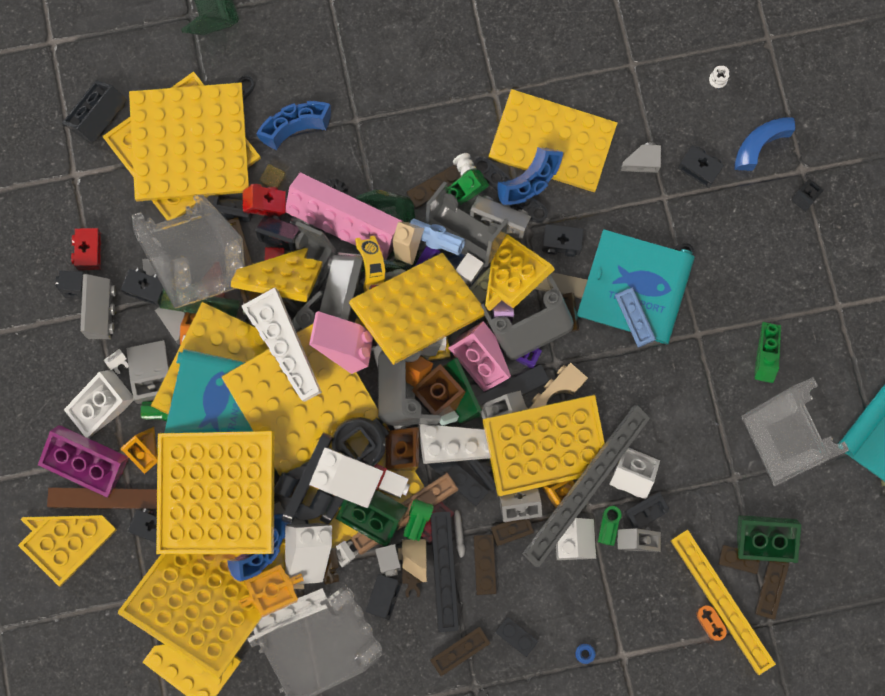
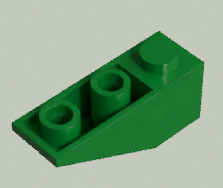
(468, 186)
(768, 353)

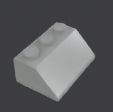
(490, 212)
(97, 307)

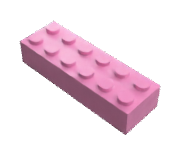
(339, 213)

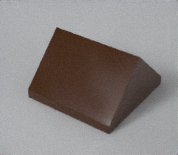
(439, 392)
(402, 449)

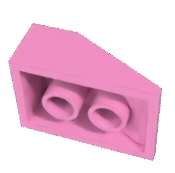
(342, 341)
(481, 356)

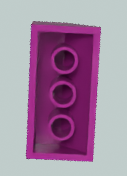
(82, 460)

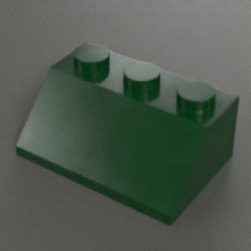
(468, 407)
(377, 521)
(768, 538)

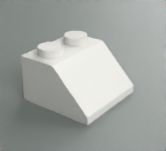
(635, 473)
(577, 541)

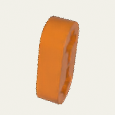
(708, 625)

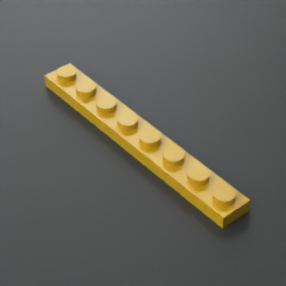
(723, 602)

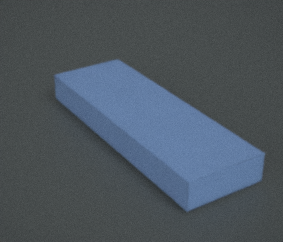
(635, 317)

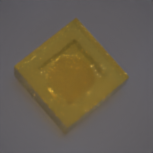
(272, 176)

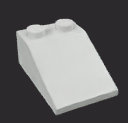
(99, 403)
(346, 477)
(307, 551)

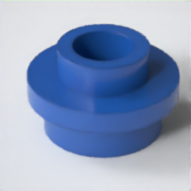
(591, 651)

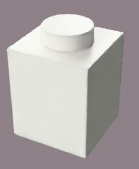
(469, 268)
(394, 484)

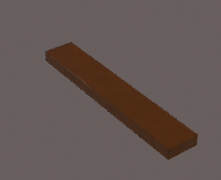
(89, 499)

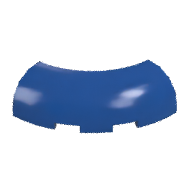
(294, 119)
(749, 151)
(533, 180)
(250, 565)

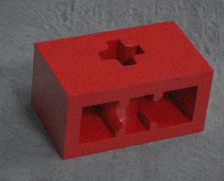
(263, 200)
(92, 257)

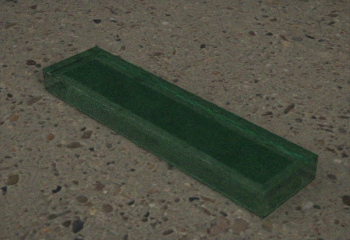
(225, 305)

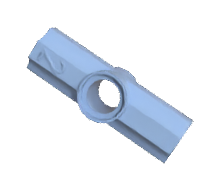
(438, 238)

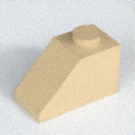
(406, 241)
(414, 557)

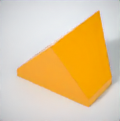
(142, 450)
(558, 491)

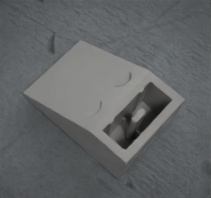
(147, 369)

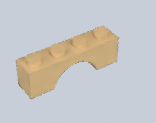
(568, 381)

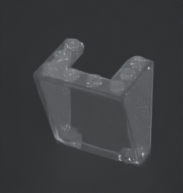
(192, 252)
(788, 435)
(319, 644)

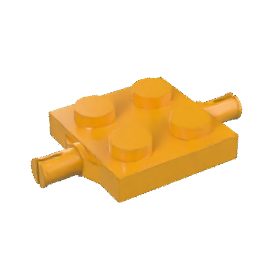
(271, 591)

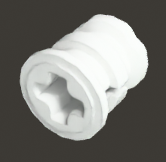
(722, 81)
(464, 163)

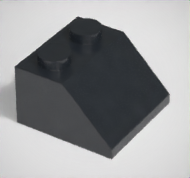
(277, 232)

